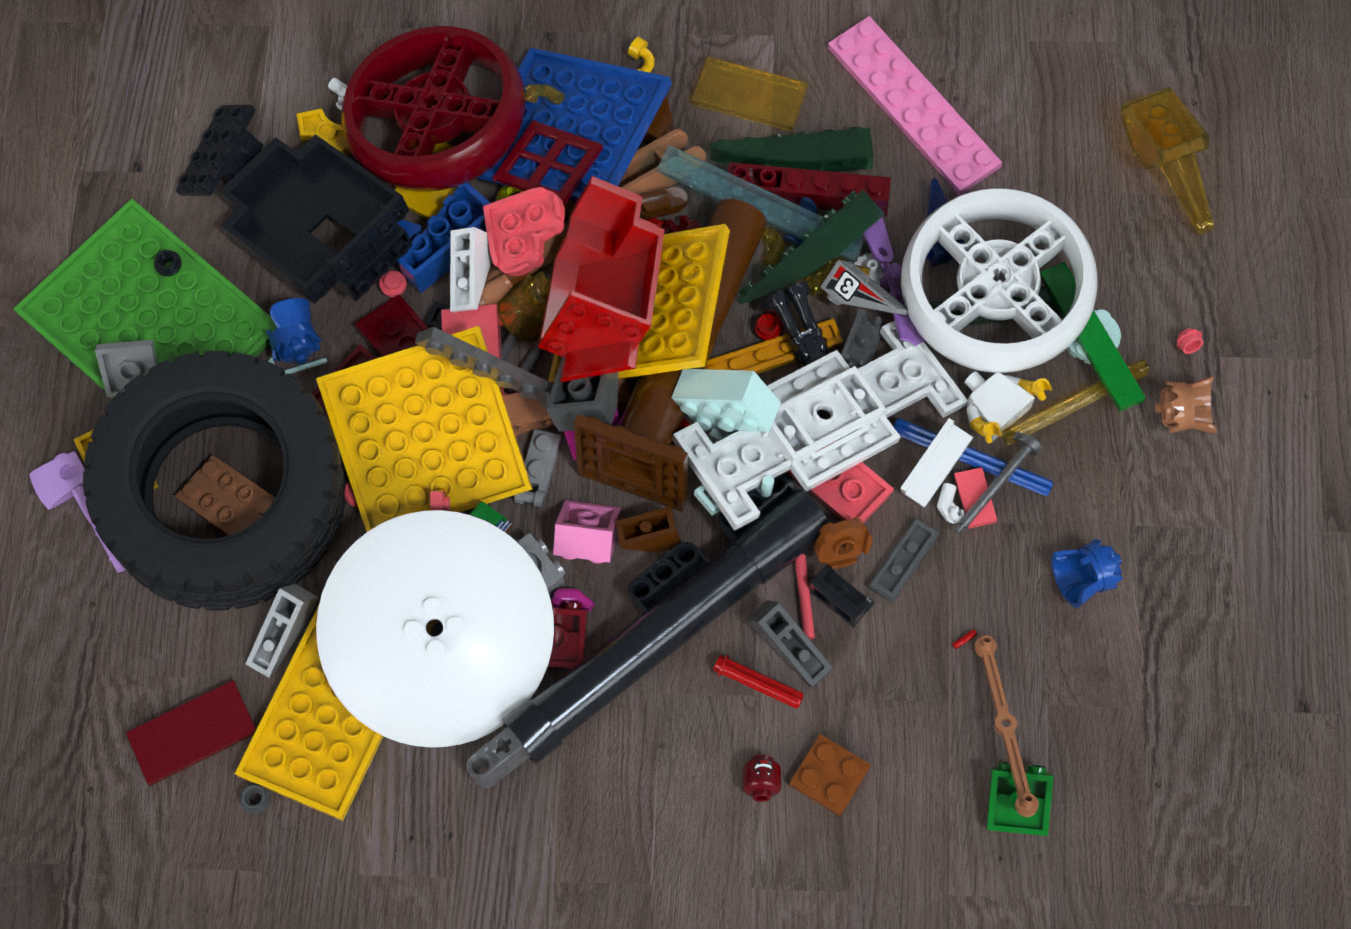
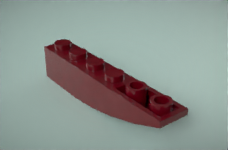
(822, 187)

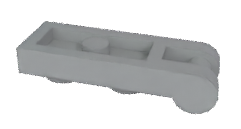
(540, 466)

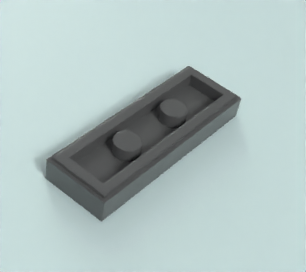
(903, 560)

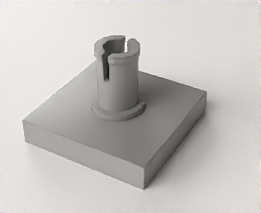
(124, 362)

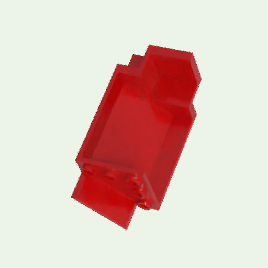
(602, 283)

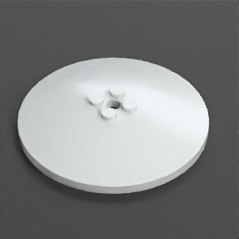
(491, 638)

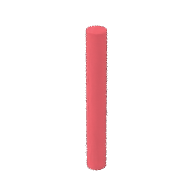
(804, 596)

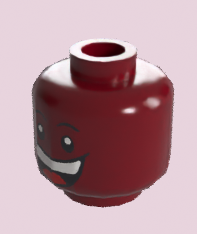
(761, 778)

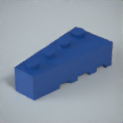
(431, 250)

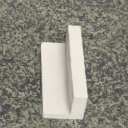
(936, 463)

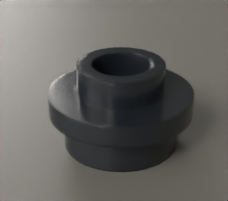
(164, 257)

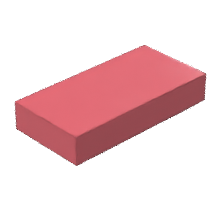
(970, 487)

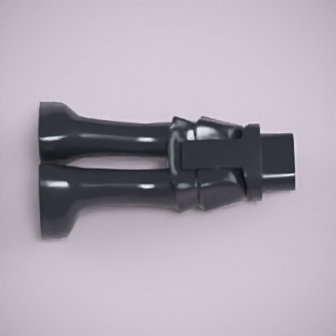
(809, 344)

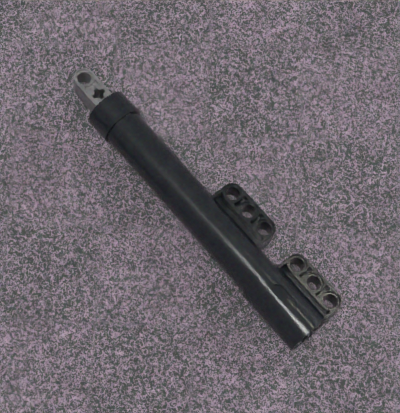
(667, 620)

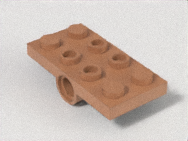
(224, 497)

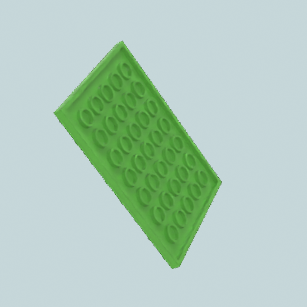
(117, 296)

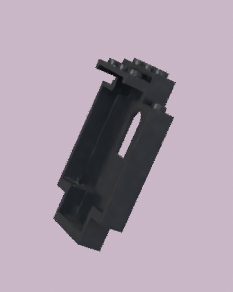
(290, 193)

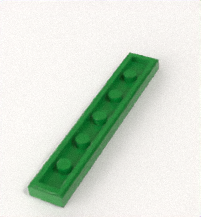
(1095, 342)

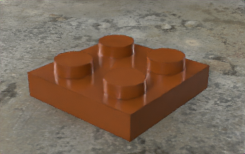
(830, 775)

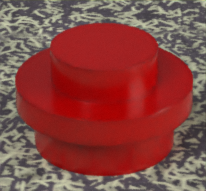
(768, 327)

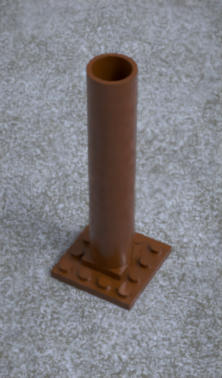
(638, 450)

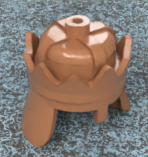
(1187, 406)

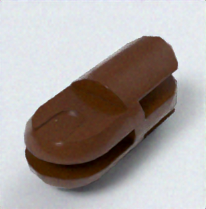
(663, 202)

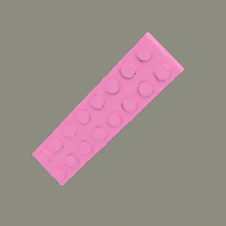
(914, 105)

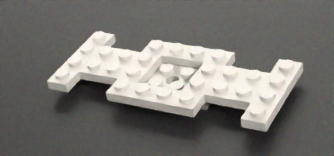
(852, 397)

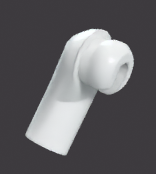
(946, 505)

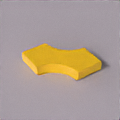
(317, 123)

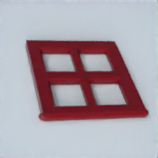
(549, 161)

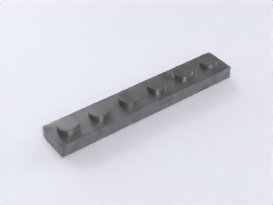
(485, 364)

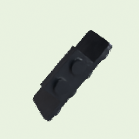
(222, 152)

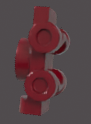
(685, 224)

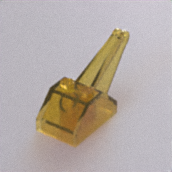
(1162, 133)

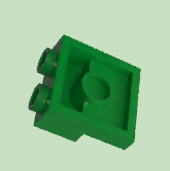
(1003, 795)

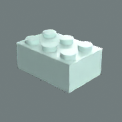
(726, 400)

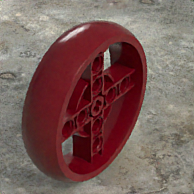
(433, 108)

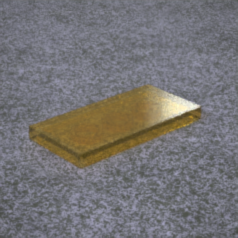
(750, 94)

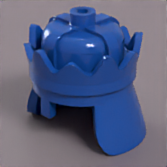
(295, 336)
(1086, 571)

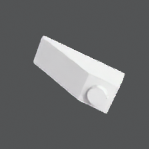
(468, 268)

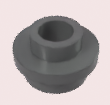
(249, 792)

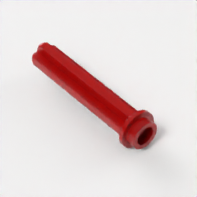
(758, 681)

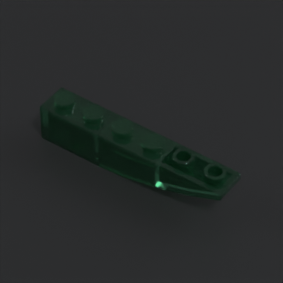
(810, 151)
(819, 246)

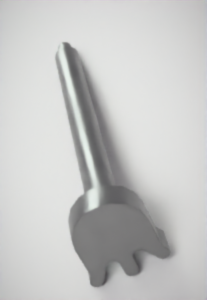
(1028, 446)

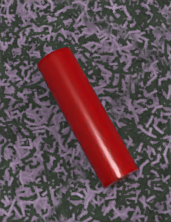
(961, 641)

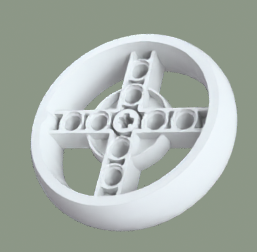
(1053, 231)

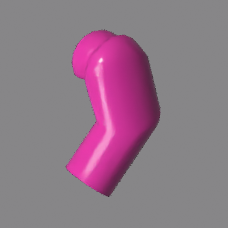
(571, 595)

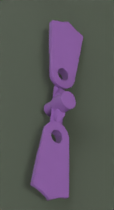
(879, 243)

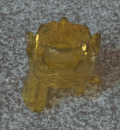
(524, 307)

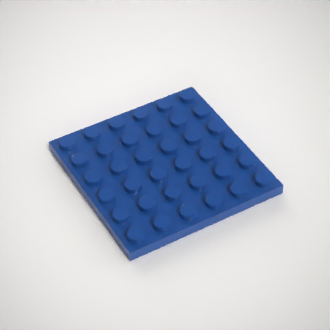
(599, 104)

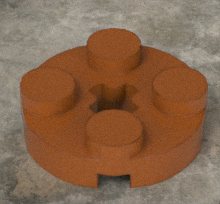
(851, 534)

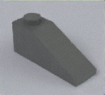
(789, 641)

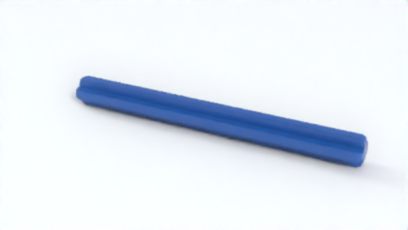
(977, 458)

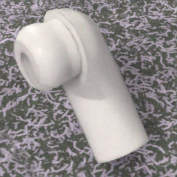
(339, 88)

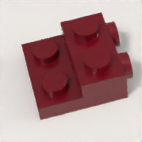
(569, 634)

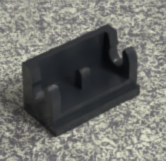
(840, 596)

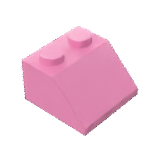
(586, 531)

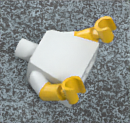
(1000, 402)

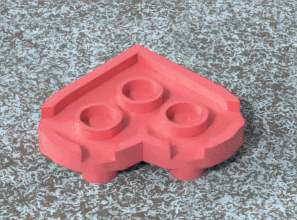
(520, 227)

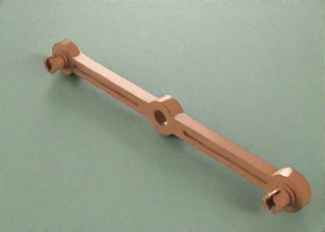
(1026, 803)

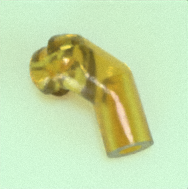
(544, 90)

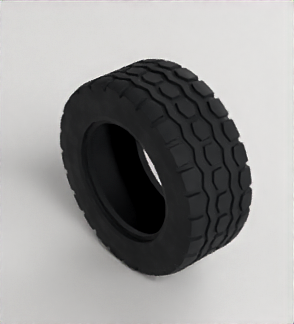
(168, 408)

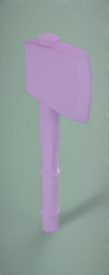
(62, 480)

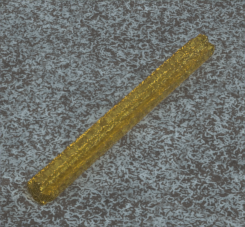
(1067, 406)

